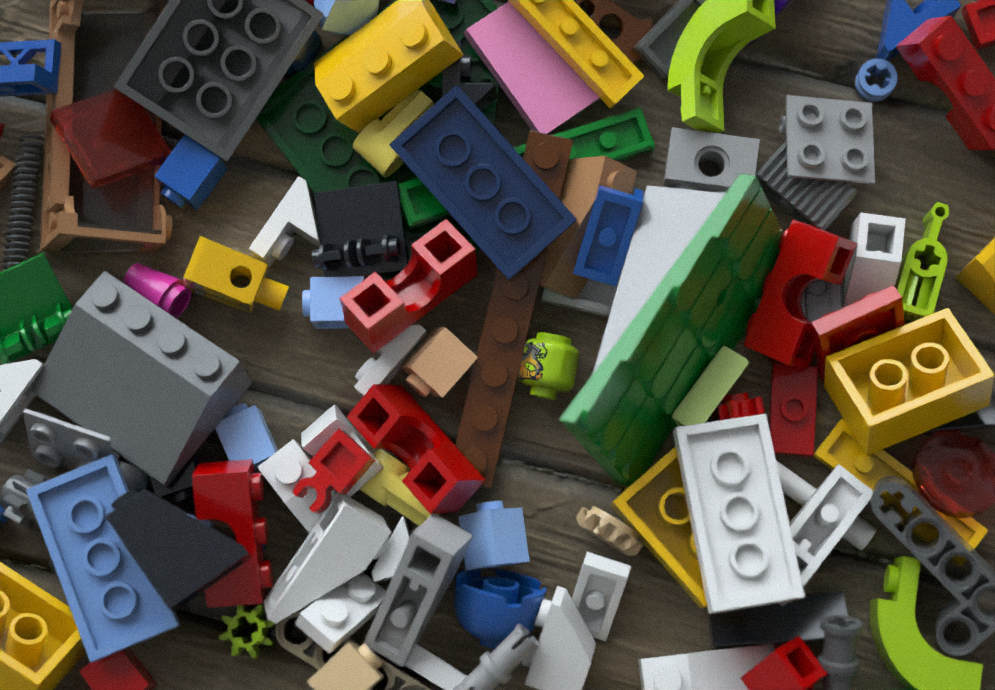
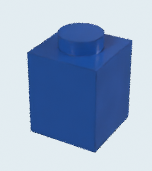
(189, 173)

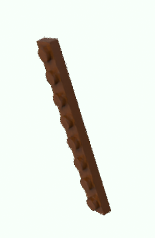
(507, 329)

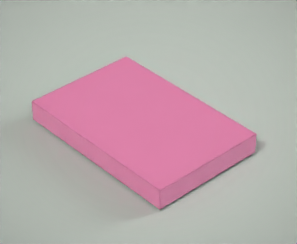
(529, 70)

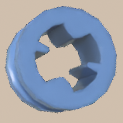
(877, 67)

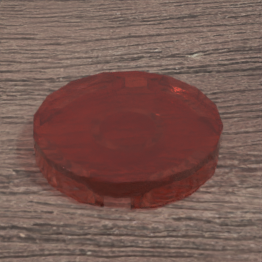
(955, 474)

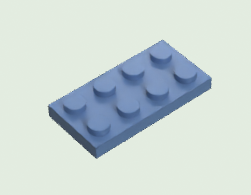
(99, 576)

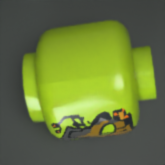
(549, 365)

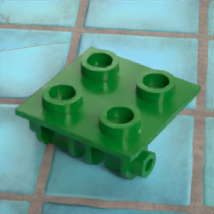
(30, 308)

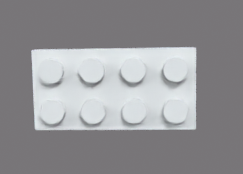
(738, 514)

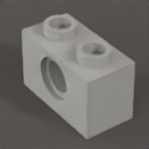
(691, 147)

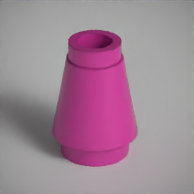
(159, 288)

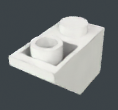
(875, 257)
(564, 646)

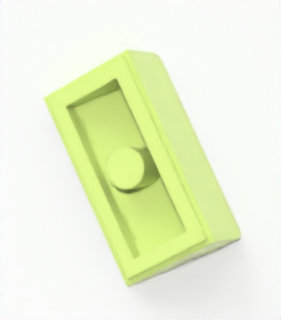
(710, 388)

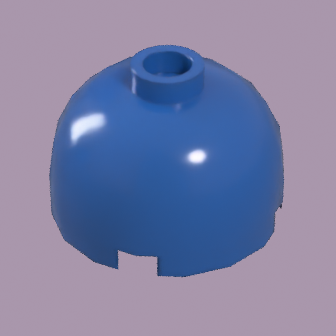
(496, 605)

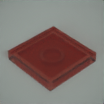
(109, 137)

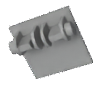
(829, 139)
(64, 444)

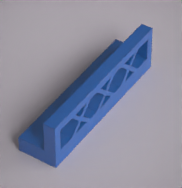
(25, 78)

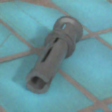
(839, 651)

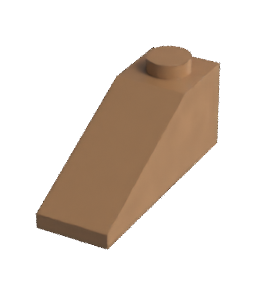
(578, 196)

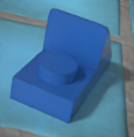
(901, 21)

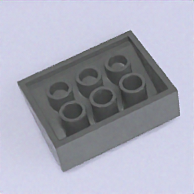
(217, 64)
(139, 378)

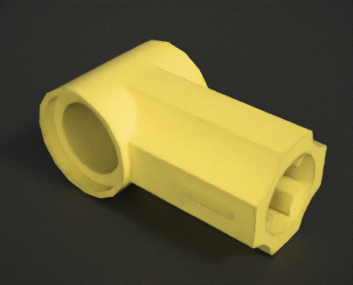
(375, 138)
(389, 489)

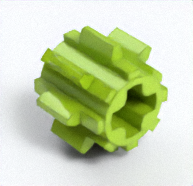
(237, 622)

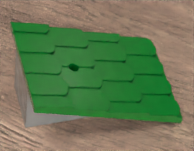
(680, 299)

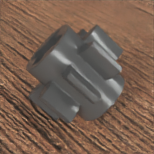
(17, 499)

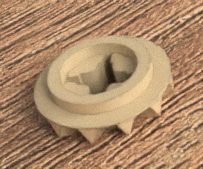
(609, 530)

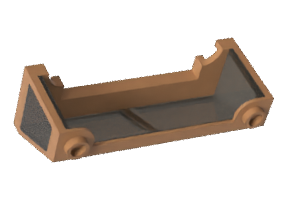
(125, 213)

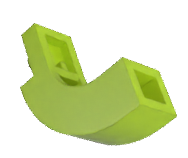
(706, 51)
(901, 642)

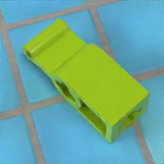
(919, 286)

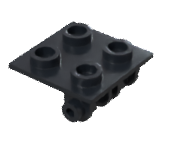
(360, 231)

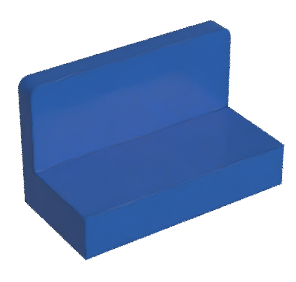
(608, 235)

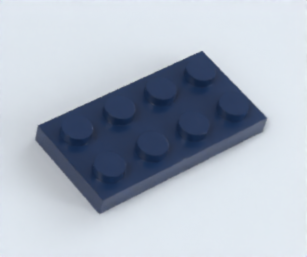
(483, 182)

